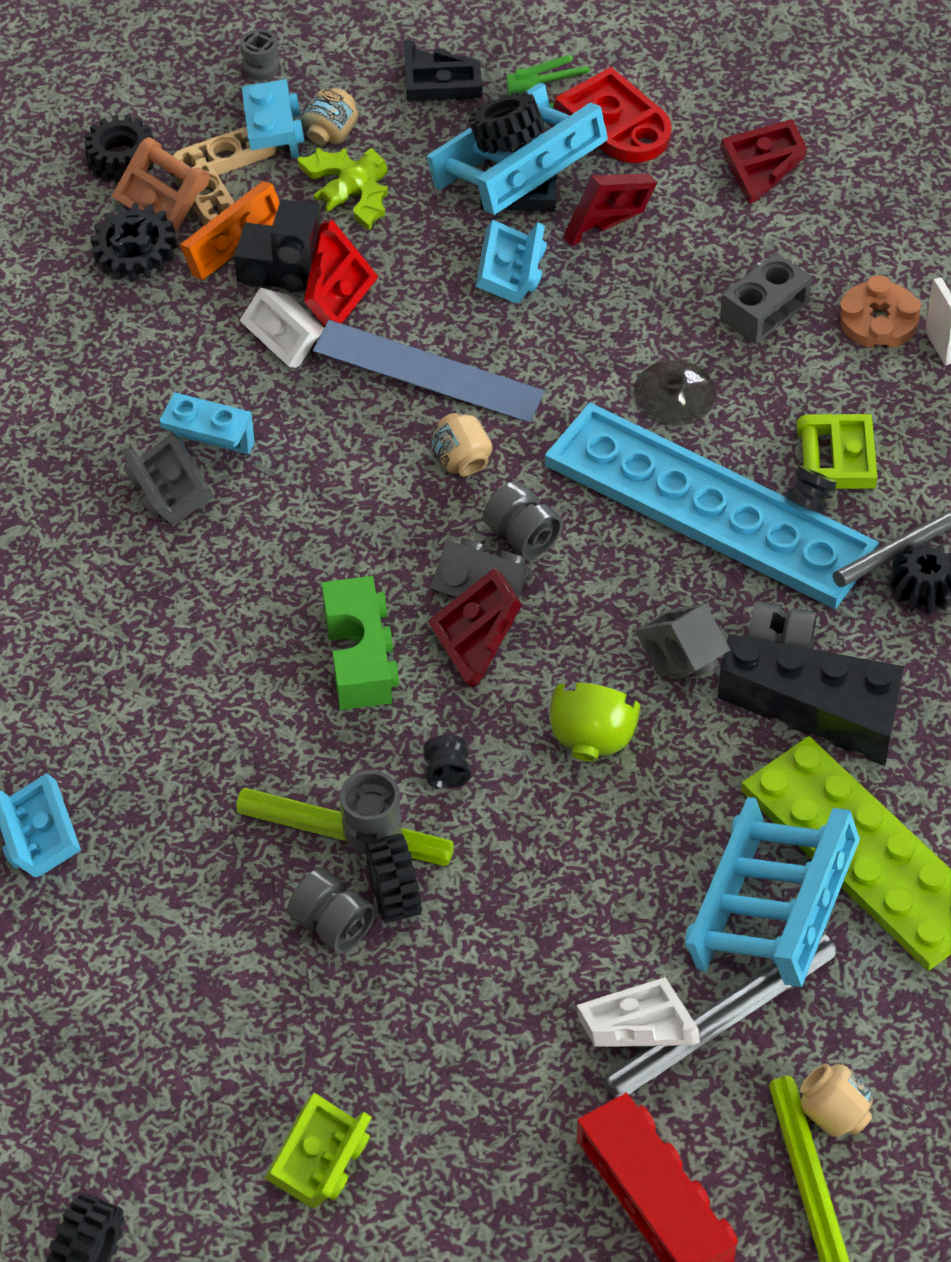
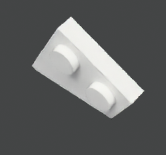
(639, 1017)

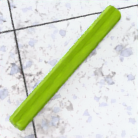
(329, 823)
(807, 1170)

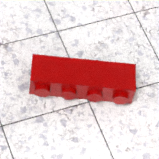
(652, 1184)

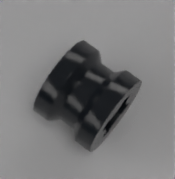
(810, 489)
(447, 761)

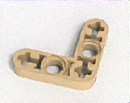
(196, 157)

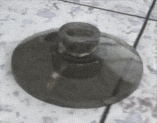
(674, 393)

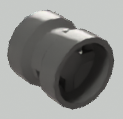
(260, 54)

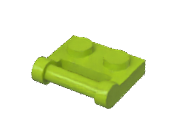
(850, 448)

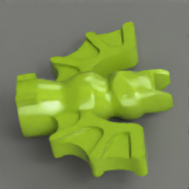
(354, 179)

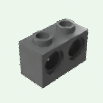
(765, 298)
(683, 641)

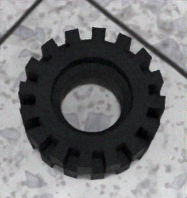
(506, 122)
(111, 135)
(393, 878)
(87, 1231)

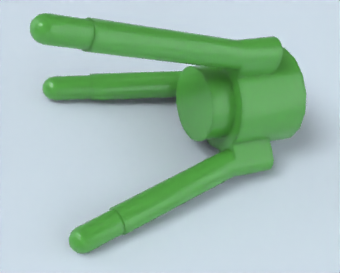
(527, 77)

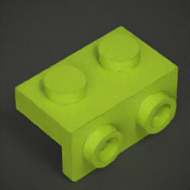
(317, 1152)

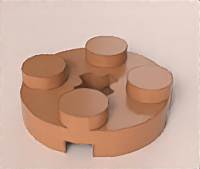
(879, 294)

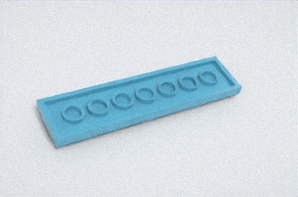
(708, 503)

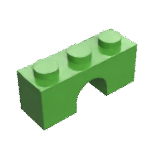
(363, 671)

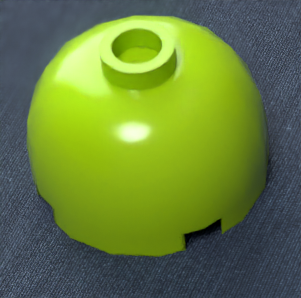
(592, 720)

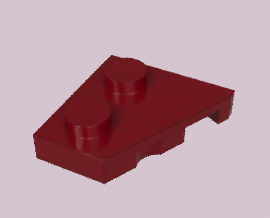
(763, 156)
(608, 202)
(476, 624)

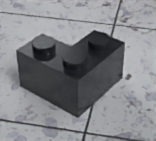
(280, 252)

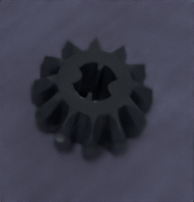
(922, 577)

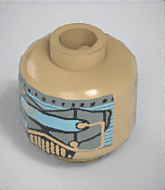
(330, 117)
(461, 444)
(836, 1100)

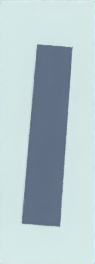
(429, 371)

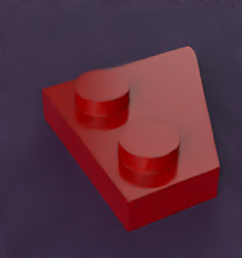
(336, 275)

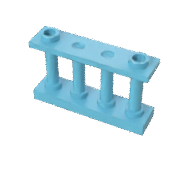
(527, 167)
(804, 916)

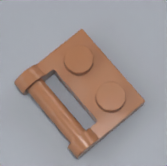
(146, 189)

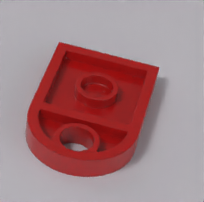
(626, 116)

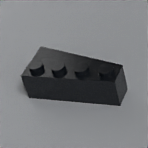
(815, 692)

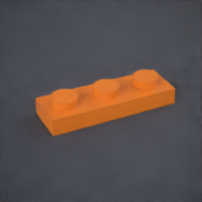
(219, 238)

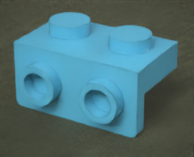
(271, 116)
(510, 261)
(209, 423)
(37, 827)

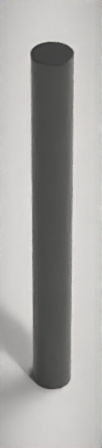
(888, 551)

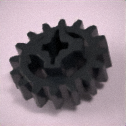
(134, 242)

